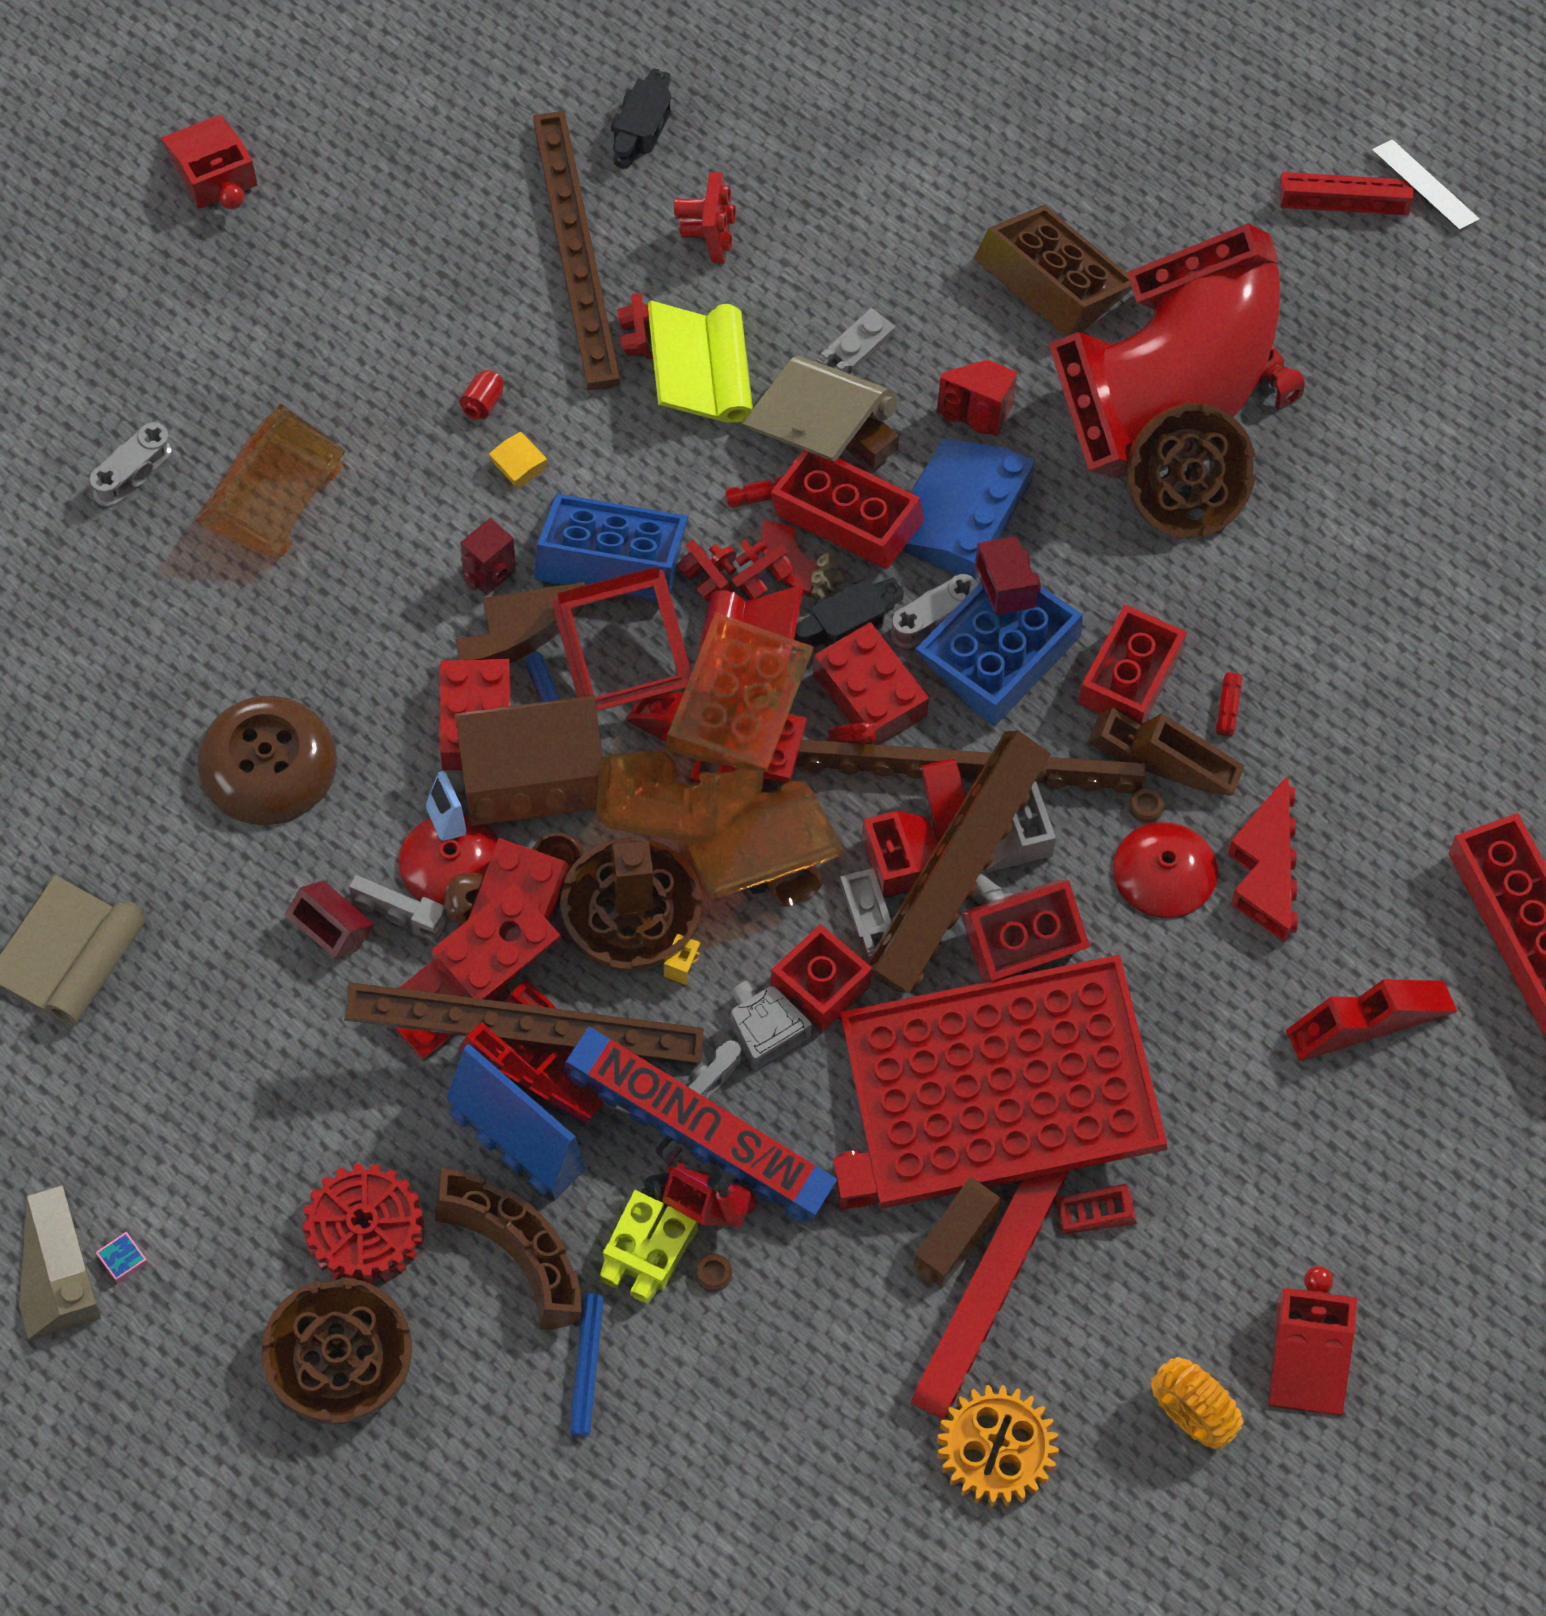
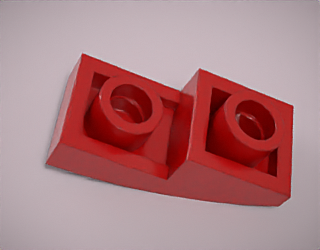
(943, 792)

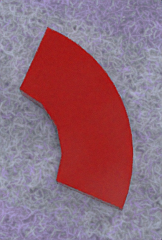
(776, 534)

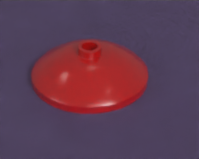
(428, 869)
(1159, 886)

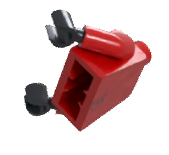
(703, 1196)

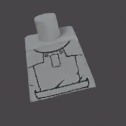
(766, 1024)

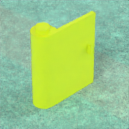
(701, 361)

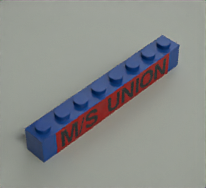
(698, 1125)

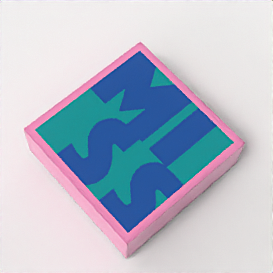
(121, 1257)

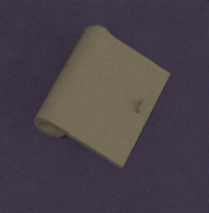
(818, 407)
(67, 949)

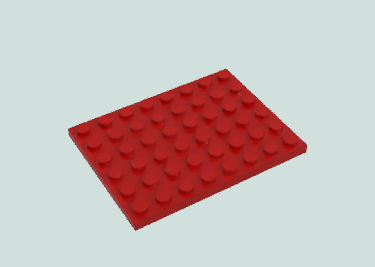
(1002, 1081)

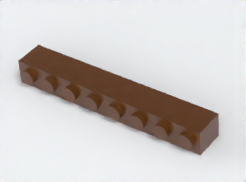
(957, 861)

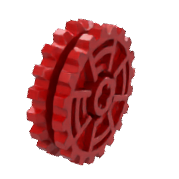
(386, 1207)

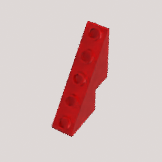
(1266, 852)
(1377, 1012)

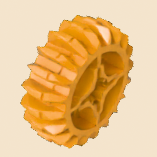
(1197, 1402)

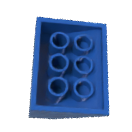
(967, 500)
(607, 540)
(999, 657)
(513, 1125)

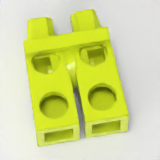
(646, 1246)

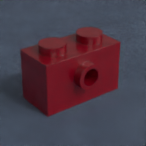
(487, 557)
(1007, 575)
(329, 919)

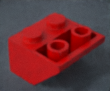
(977, 395)
(898, 849)

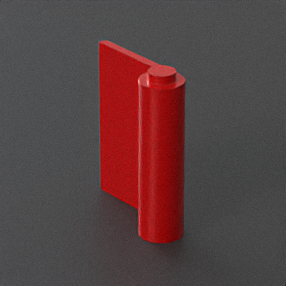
(772, 612)

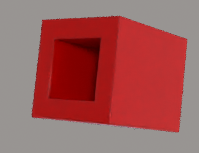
(855, 1180)

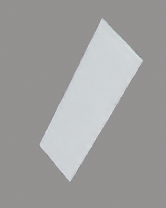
(1426, 184)

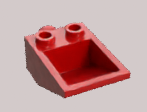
(212, 163)
(1308, 1355)

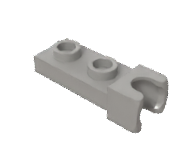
(423, 916)

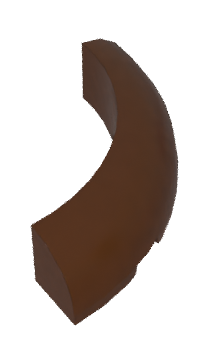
(521, 1232)

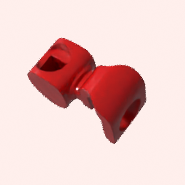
(1283, 379)

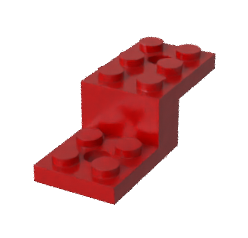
(478, 961)

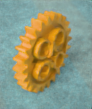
(966, 1434)

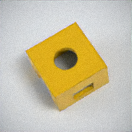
(675, 967)

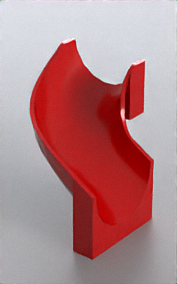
(1200, 347)

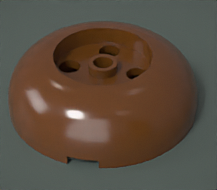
(1219, 493)
(263, 794)
(598, 934)
(302, 1328)

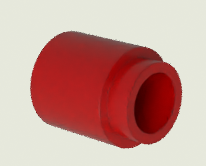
(482, 395)

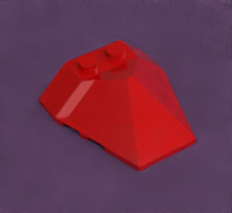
(535, 1067)

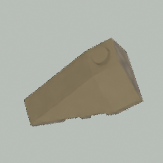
(54, 1273)

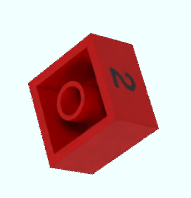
(821, 977)

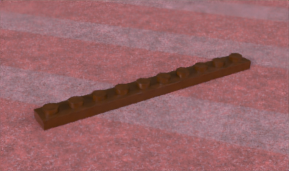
(576, 251)
(886, 760)
(519, 1022)

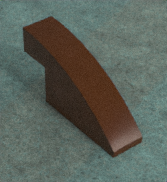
(515, 625)
(1166, 751)

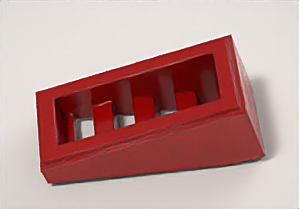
(1106, 1194)

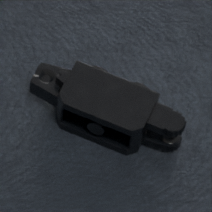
(642, 117)
(848, 611)

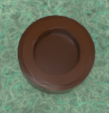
(1146, 805)
(713, 1272)

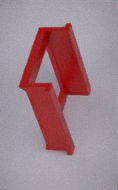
(608, 589)

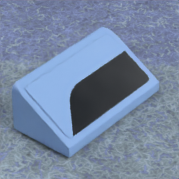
(445, 809)

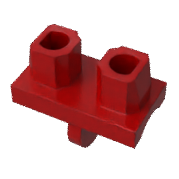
(636, 316)
(775, 560)
(697, 561)

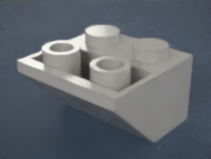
(1029, 838)

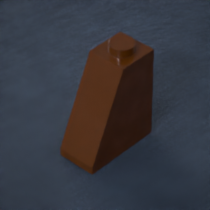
(632, 876)
(957, 1233)

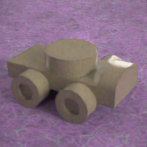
(825, 576)

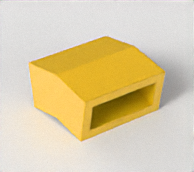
(518, 459)

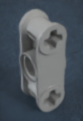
(130, 464)
(929, 611)

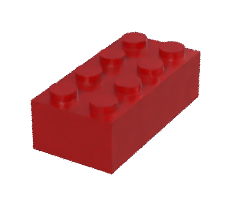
(848, 507)

